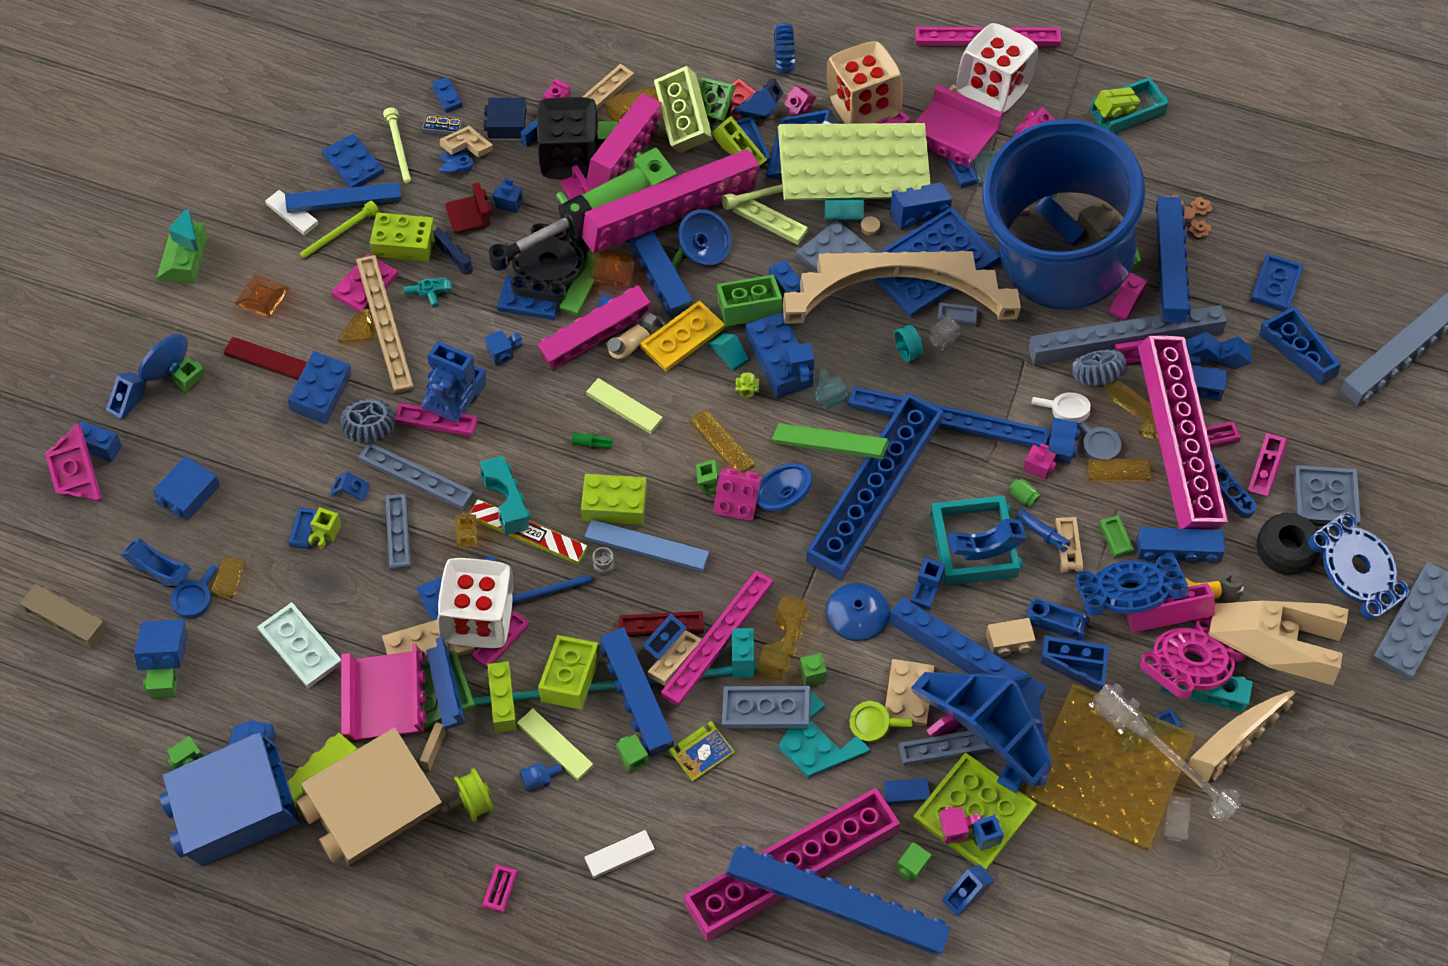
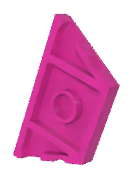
(72, 466)

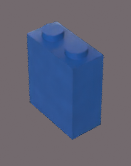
(186, 488)
(161, 644)

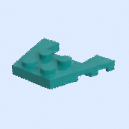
(813, 751)

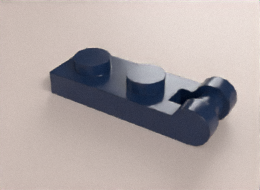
(453, 251)

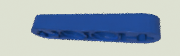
(1231, 483)

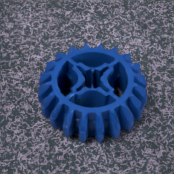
(784, 48)

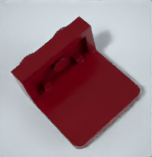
(469, 212)

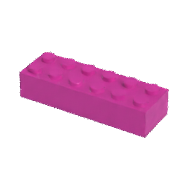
(624, 141)

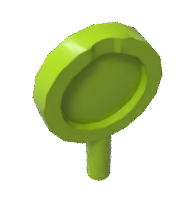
(872, 721)

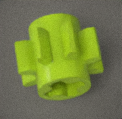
(747, 385)

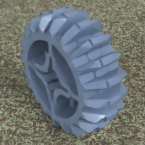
(1099, 367)
(367, 421)

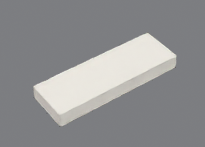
(299, 220)
(619, 854)

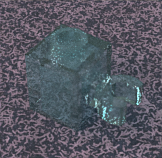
(830, 390)

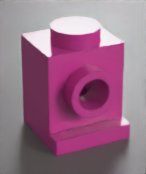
(558, 89)

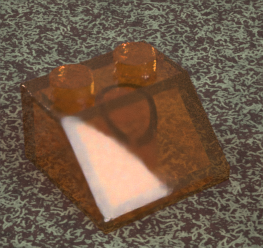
(612, 268)

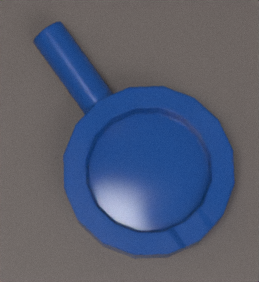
(193, 596)

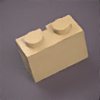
(1010, 637)

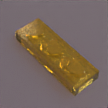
(1119, 470)

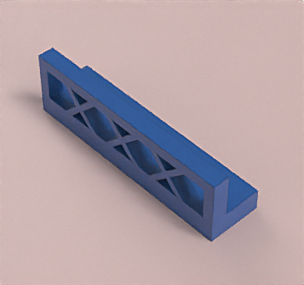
(445, 685)

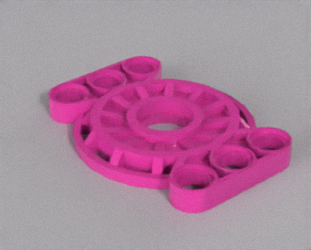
(1185, 672)

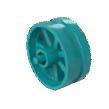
(908, 343)

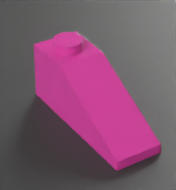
(1268, 464)

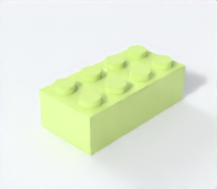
(683, 109)

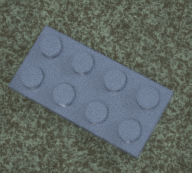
(766, 707)

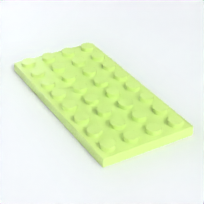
(852, 160)

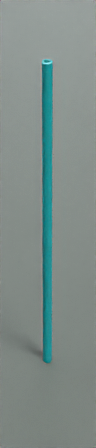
(600, 686)

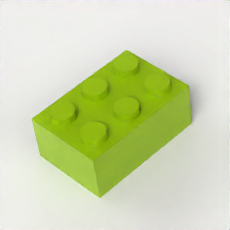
(614, 499)

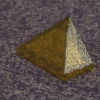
(358, 328)

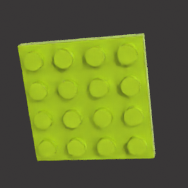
(977, 792)

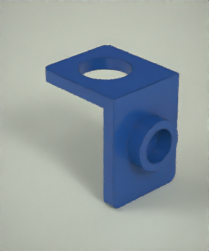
(350, 484)

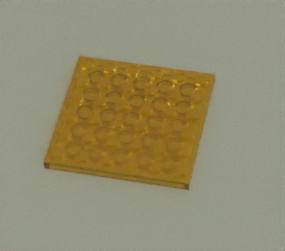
(1109, 776)

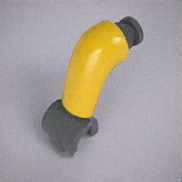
(1224, 589)

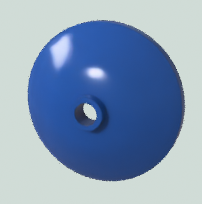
(712, 233)
(164, 358)
(784, 487)
(857, 622)

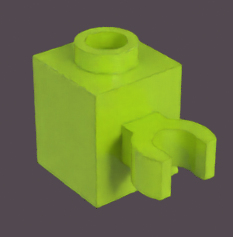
(324, 527)

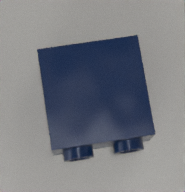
(505, 118)

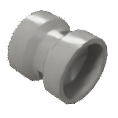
(600, 557)

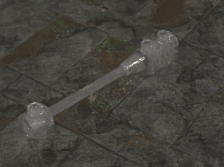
(1126, 714)

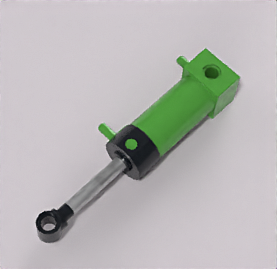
(648, 171)

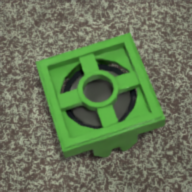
(717, 99)

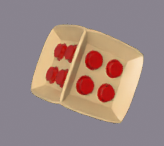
(864, 84)

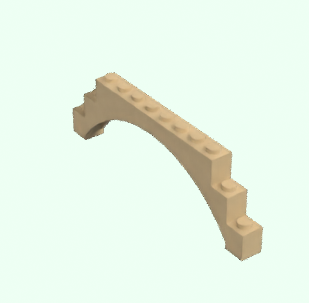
(944, 267)

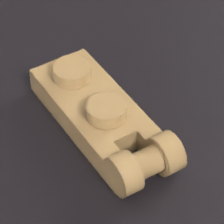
(1068, 529)

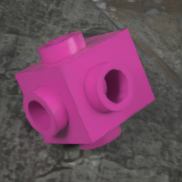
(799, 100)

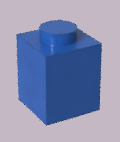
(987, 832)

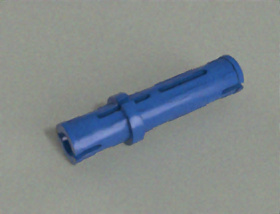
(1049, 534)

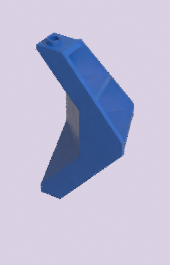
(999, 711)

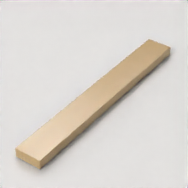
(385, 324)

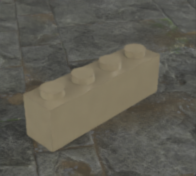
(64, 616)

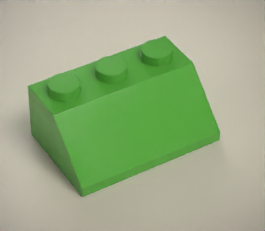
(181, 263)

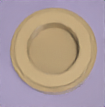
(870, 226)

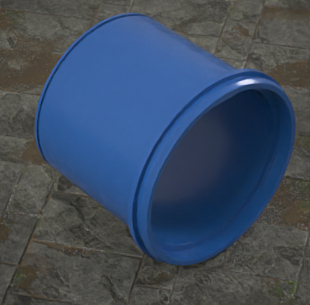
(1057, 160)

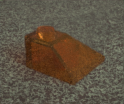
(261, 295)

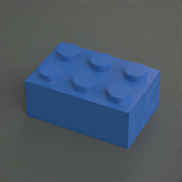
(319, 387)

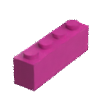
(1196, 605)

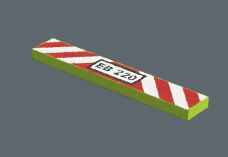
(536, 534)

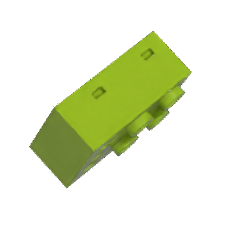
(402, 237)
(569, 672)

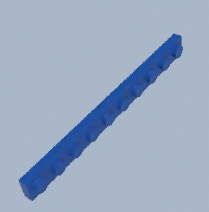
(955, 419)

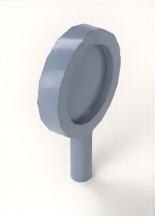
(1100, 442)

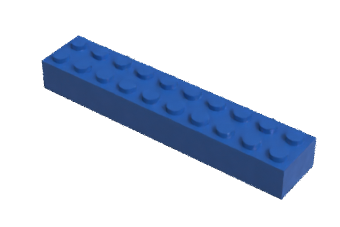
(874, 488)

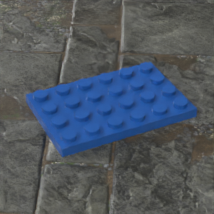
(942, 233)

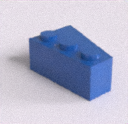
(919, 205)

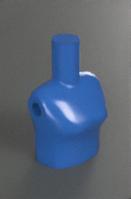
(538, 775)

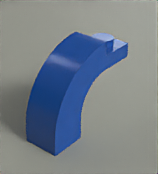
(988, 544)

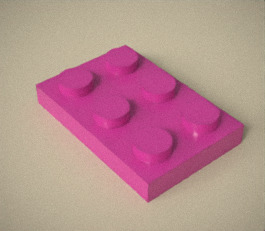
(351, 289)

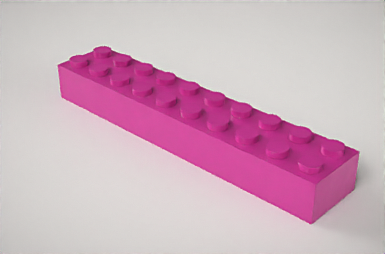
(669, 201)
(1182, 433)
(817, 847)

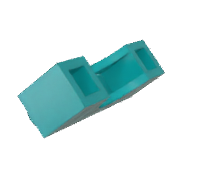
(512, 513)

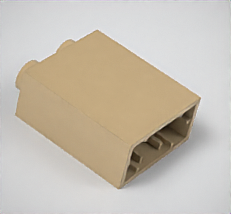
(368, 798)

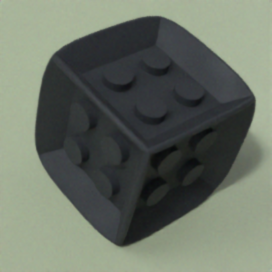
(566, 135)

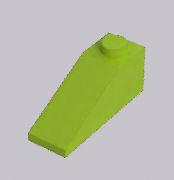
(734, 139)

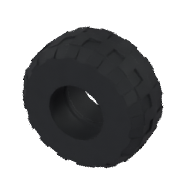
(1278, 556)

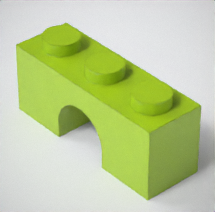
(502, 697)

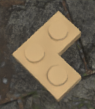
(468, 139)

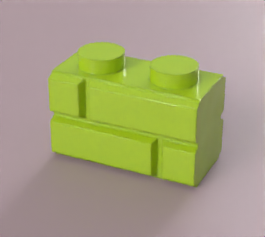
(1117, 102)

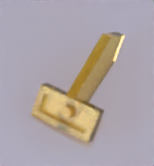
(1134, 404)

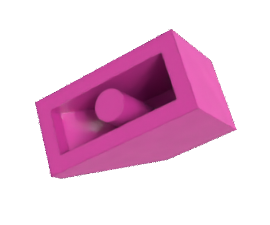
(1128, 296)

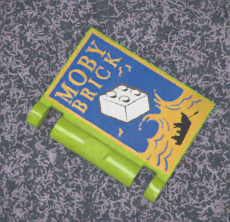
(702, 751)

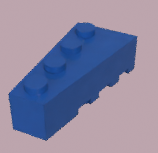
(1301, 344)

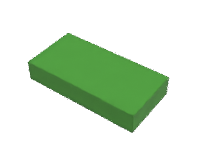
(1116, 536)

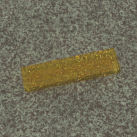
(721, 441)

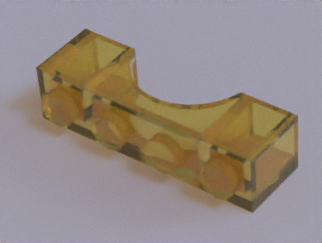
(775, 657)

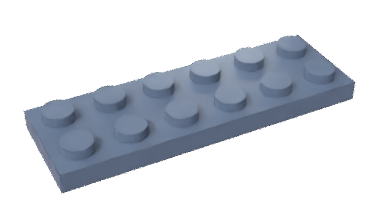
(1416, 623)

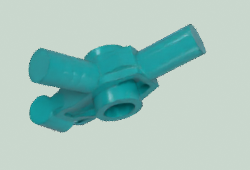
(430, 288)

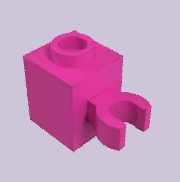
(1040, 461)
(955, 825)

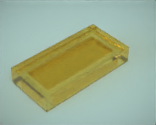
(228, 577)

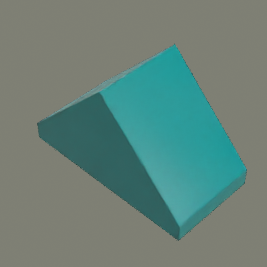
(183, 231)
(729, 350)

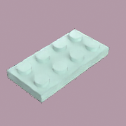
(299, 645)

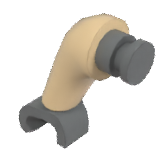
(630, 340)

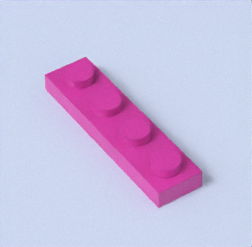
(418, 417)

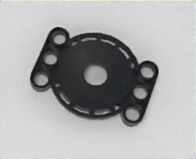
(552, 277)

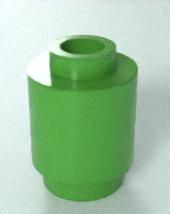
(1024, 492)

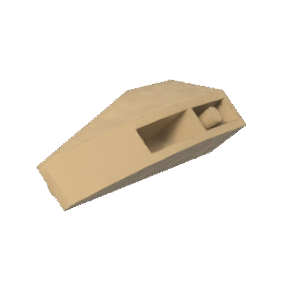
(1236, 736)

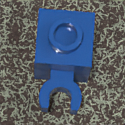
(508, 196)
(501, 347)
(799, 360)

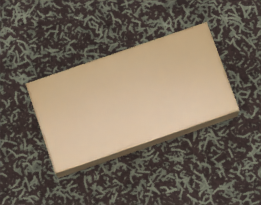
(432, 746)

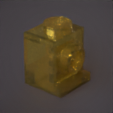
(466, 530)

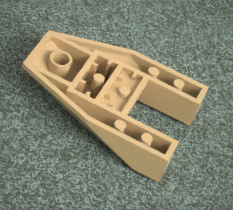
(1270, 634)

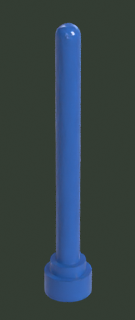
(551, 589)

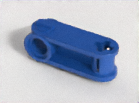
(1057, 619)

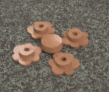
(1201, 207)

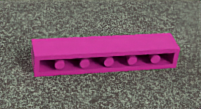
(594, 327)

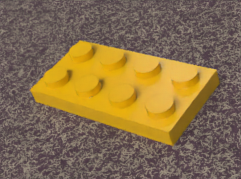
(682, 336)

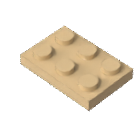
(900, 699)

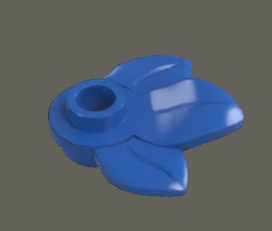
(456, 162)

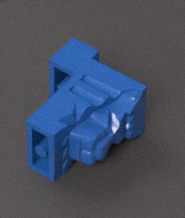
(452, 382)

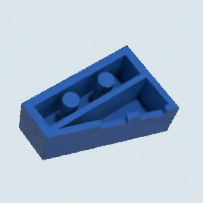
(1077, 660)

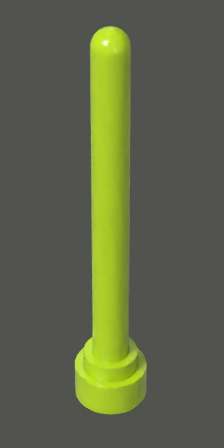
(369, 210)

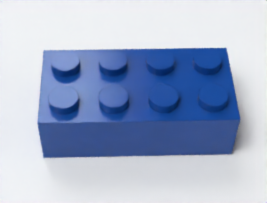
(769, 342)

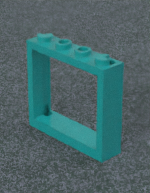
(973, 574)

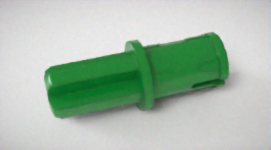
(591, 441)

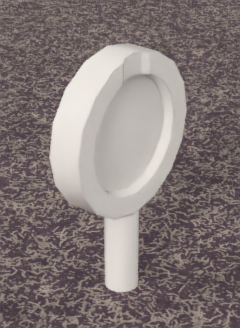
(1067, 406)

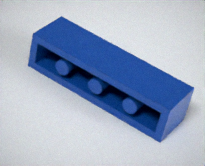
(1183, 544)

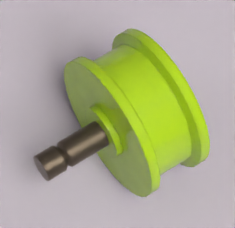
(472, 795)

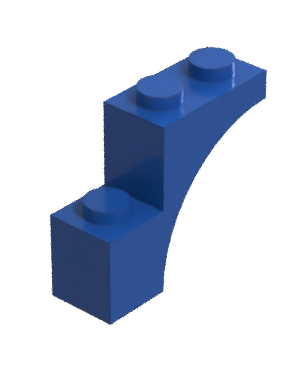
(1231, 352)
(162, 568)

